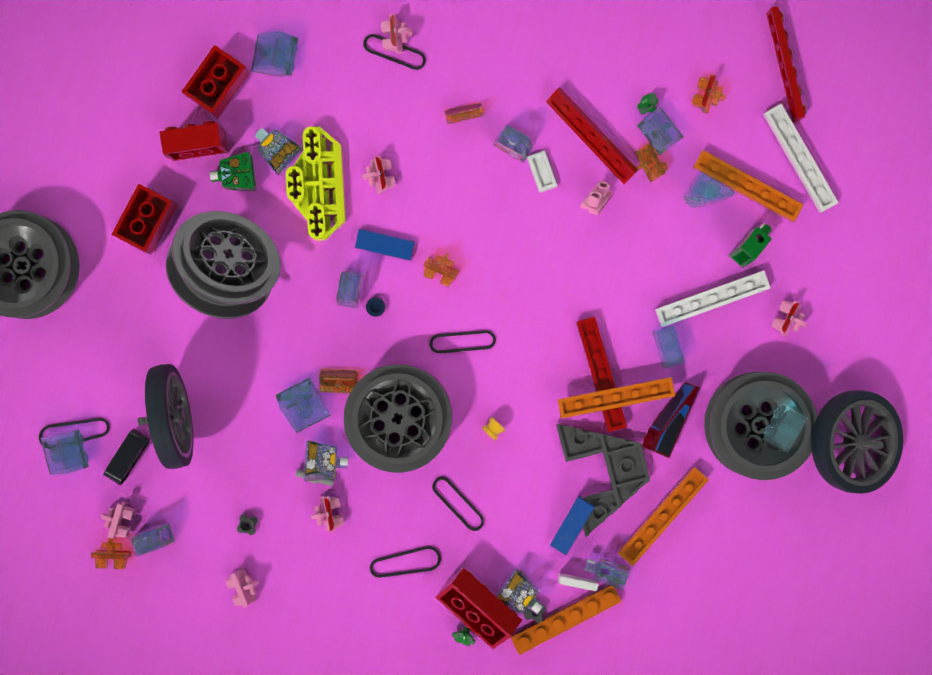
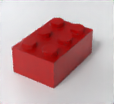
(215, 81)
(193, 141)
(144, 219)

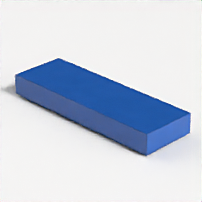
(384, 245)
(572, 525)

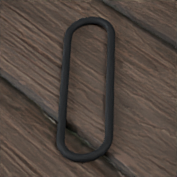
(391, 59)
(465, 349)
(459, 493)

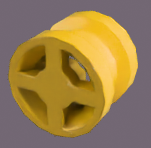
(493, 428)

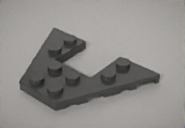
(624, 466)

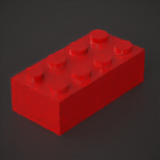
(478, 608)

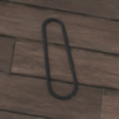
(78, 422)
(406, 572)

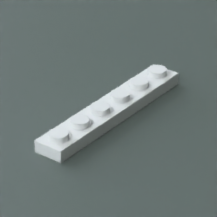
(800, 158)
(712, 298)

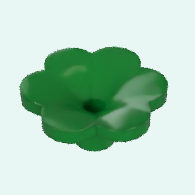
(648, 103)
(464, 637)

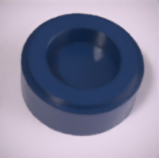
(375, 307)

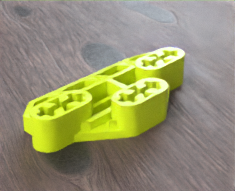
(314, 181)

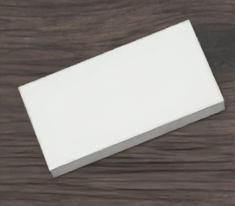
(542, 171)
(577, 582)

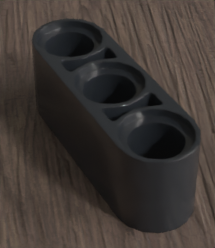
(126, 456)

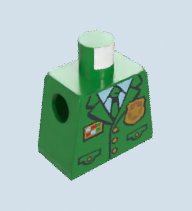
(236, 173)
(751, 245)

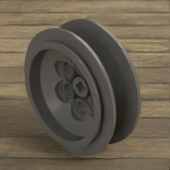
(59, 260)
(222, 264)
(725, 412)
(375, 445)

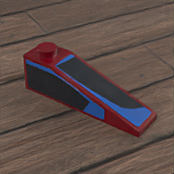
(668, 425)

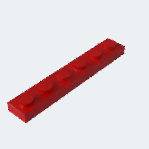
(784, 57)
(591, 135)
(600, 369)

